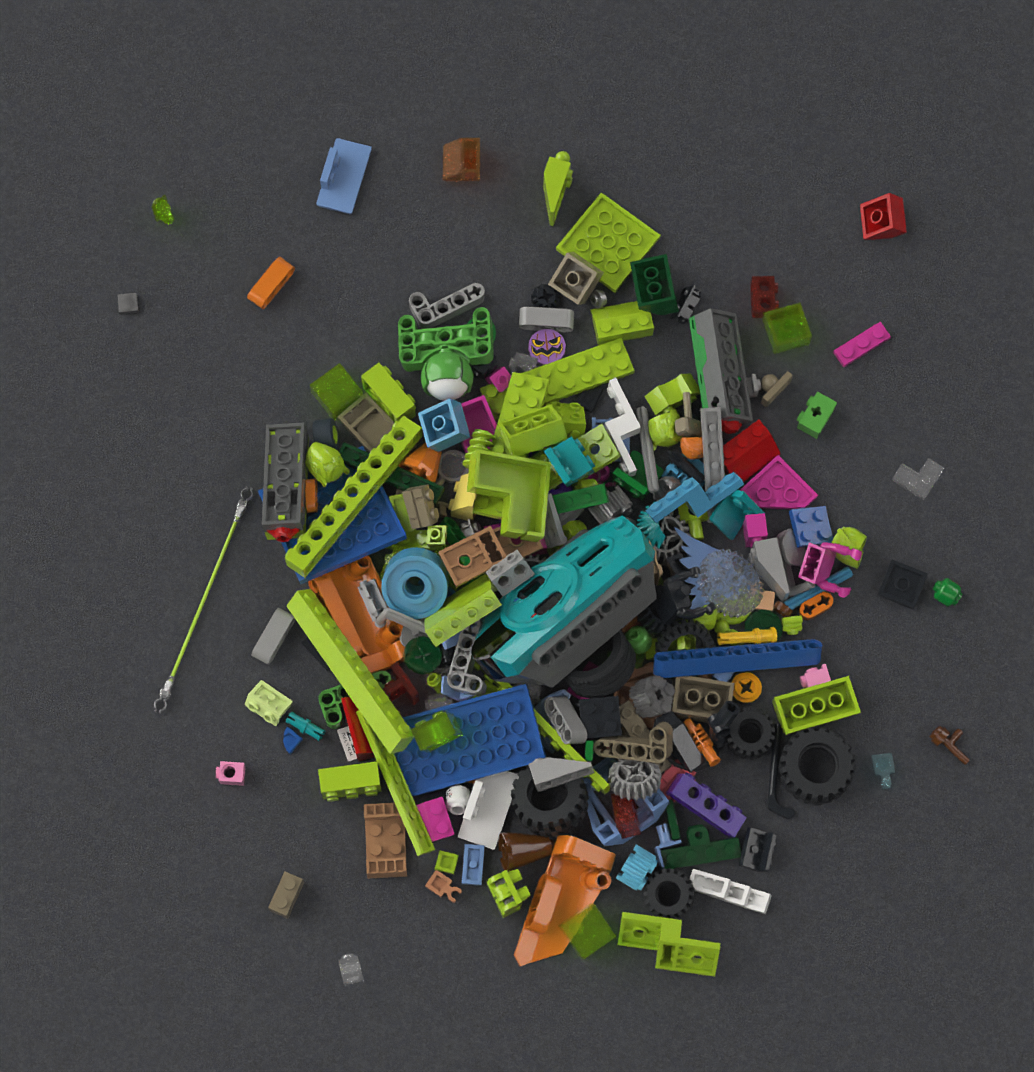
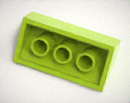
(816, 705)

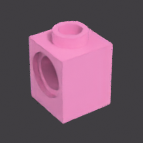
(237, 779)

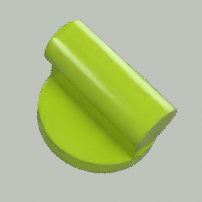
(792, 624)

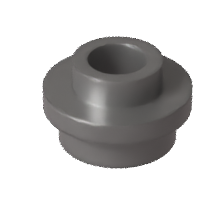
(598, 299)

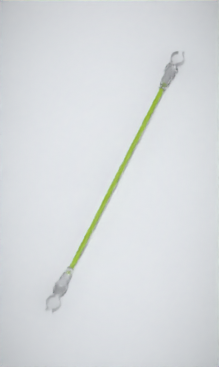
(166, 690)

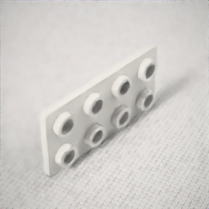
(487, 809)

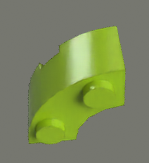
(670, 395)

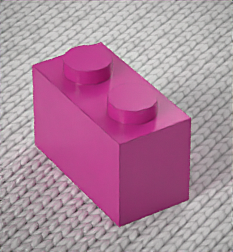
(754, 529)

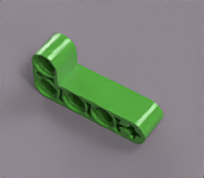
(335, 693)

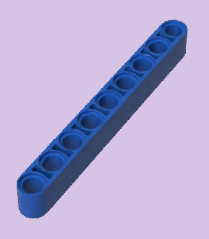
(737, 658)

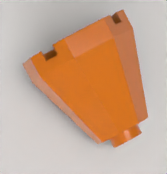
(422, 462)

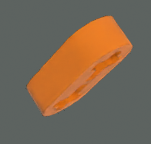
(311, 495)
(814, 602)

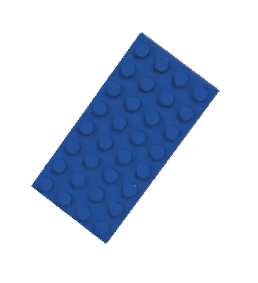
(496, 738)

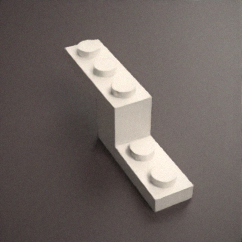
(622, 426)

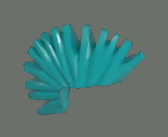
(651, 529)

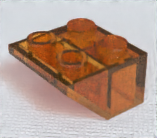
(462, 160)

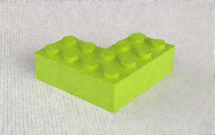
(521, 484)

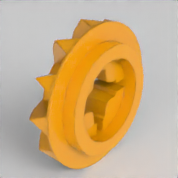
(755, 687)

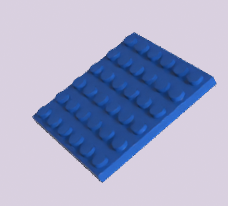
(369, 531)

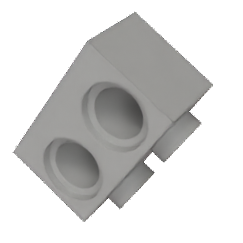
(512, 575)

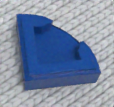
(291, 740)

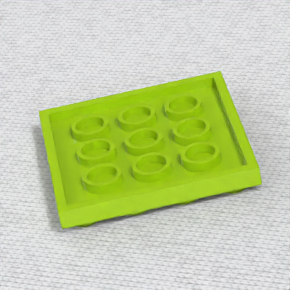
(609, 240)

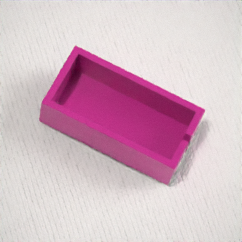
(478, 417)

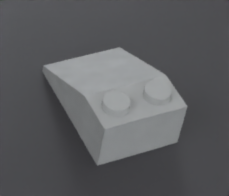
(767, 559)

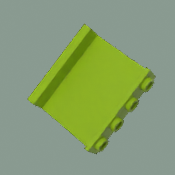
(462, 610)

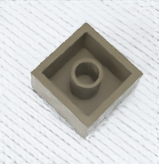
(575, 278)

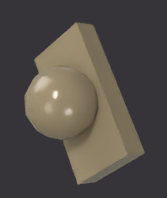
(774, 386)

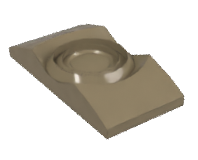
(367, 422)

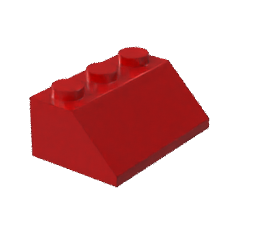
(749, 451)
(360, 742)

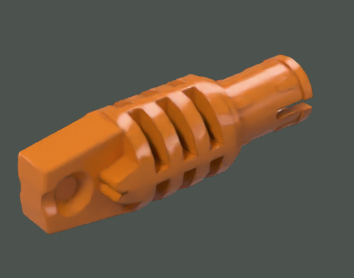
(702, 741)

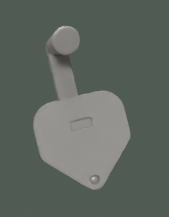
(792, 557)
(411, 627)

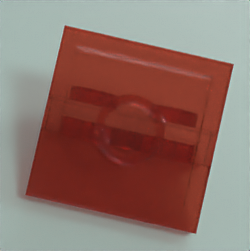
(402, 685)

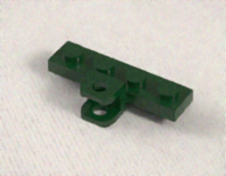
(700, 849)

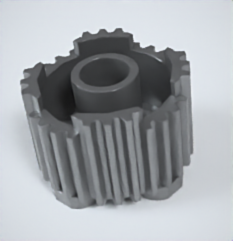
(617, 506)
(652, 696)

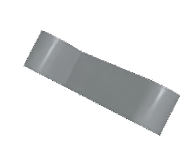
(448, 302)
(466, 671)

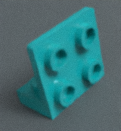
(732, 511)

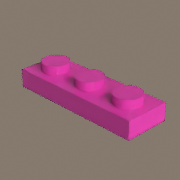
(862, 344)

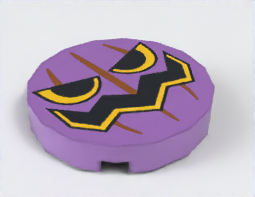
(547, 346)

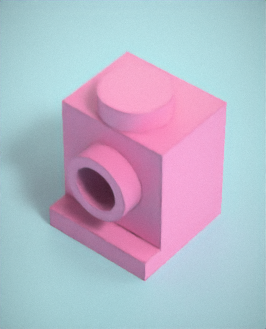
(815, 676)

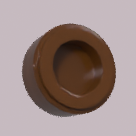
(782, 609)

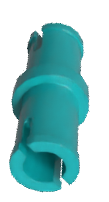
(305, 726)

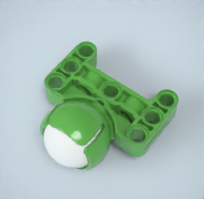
(446, 363)

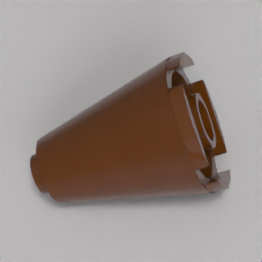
(522, 849)

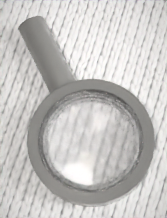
(451, 467)

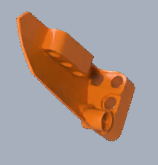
(560, 893)

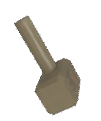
(687, 425)

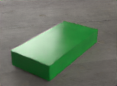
(589, 751)

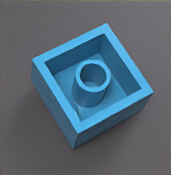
(444, 425)

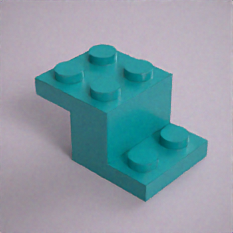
(570, 461)

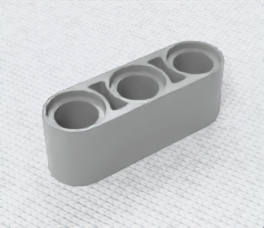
(546, 318)
(273, 636)
(565, 720)

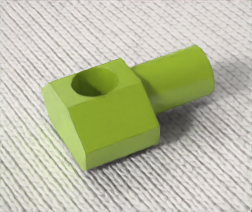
(693, 522)

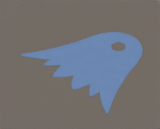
(698, 552)

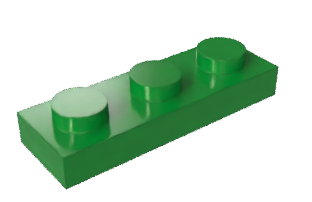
(580, 498)

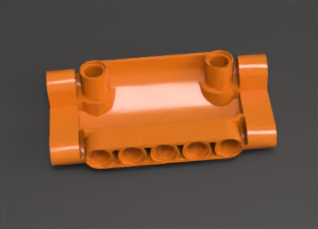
(343, 602)

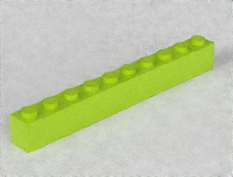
(350, 671)

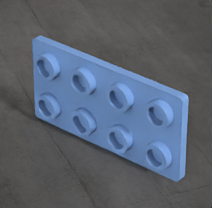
(343, 175)

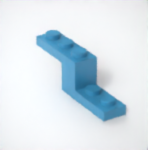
(694, 497)

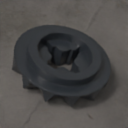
(554, 300)

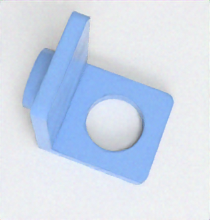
(448, 691)

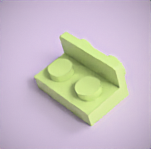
(267, 702)

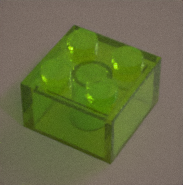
(787, 328)
(336, 391)
(436, 731)
(587, 931)

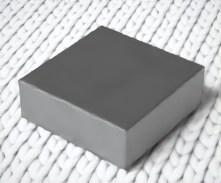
(128, 303)

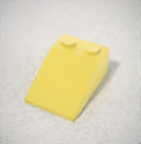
(463, 503)

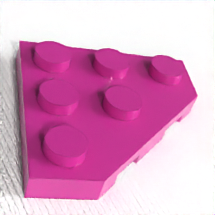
(779, 487)

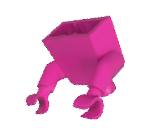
(819, 563)

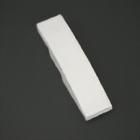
(730, 891)

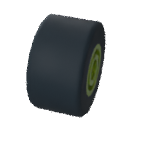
(326, 432)

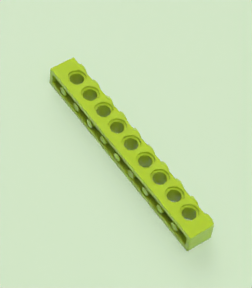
(365, 491)

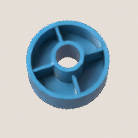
(407, 598)

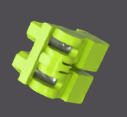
(507, 896)

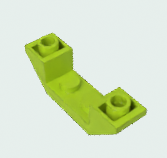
(428, 539)

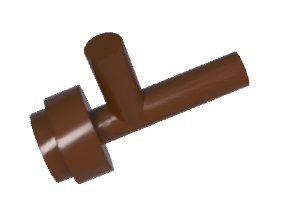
(940, 736)

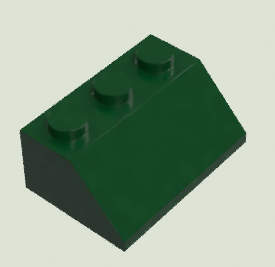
(654, 285)

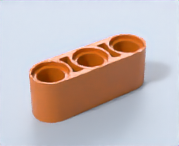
(271, 282)

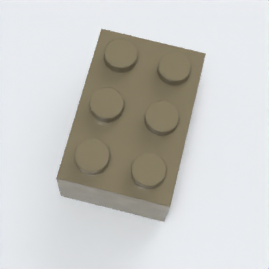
(699, 697)

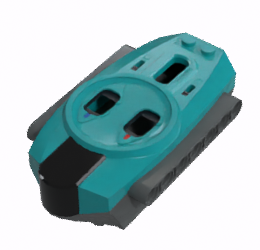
(568, 606)

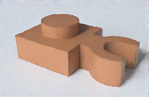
(441, 884)

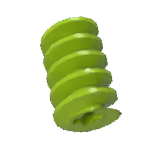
(479, 441)

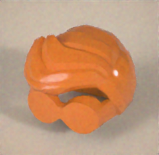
(692, 447)

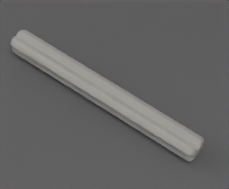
(647, 450)

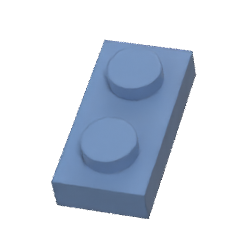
(473, 864)

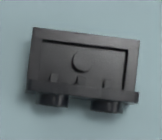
(757, 850)

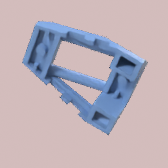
(607, 833)

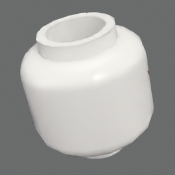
(457, 799)

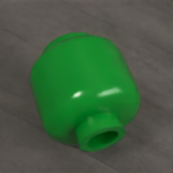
(947, 592)

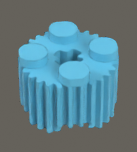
(637, 867)

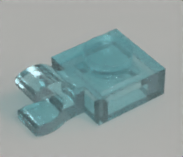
(883, 766)

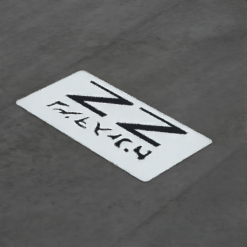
(347, 743)

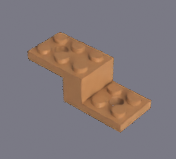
(484, 551)

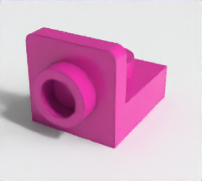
(499, 378)

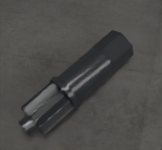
(682, 463)

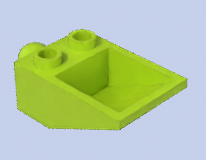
(556, 180)

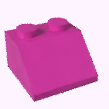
(436, 819)

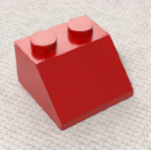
(883, 217)

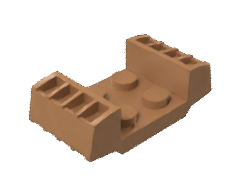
(384, 841)

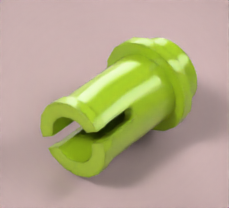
(434, 680)

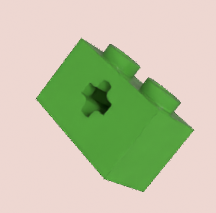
(821, 405)

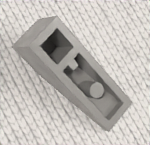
(554, 772)

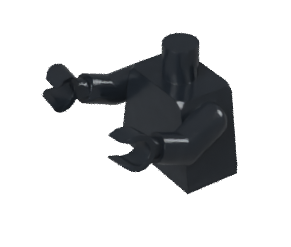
(673, 599)

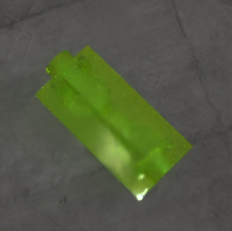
(161, 210)

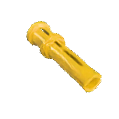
(755, 636)

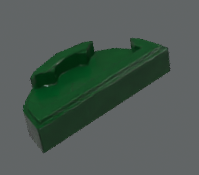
(672, 821)

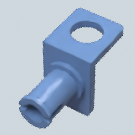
(666, 842)

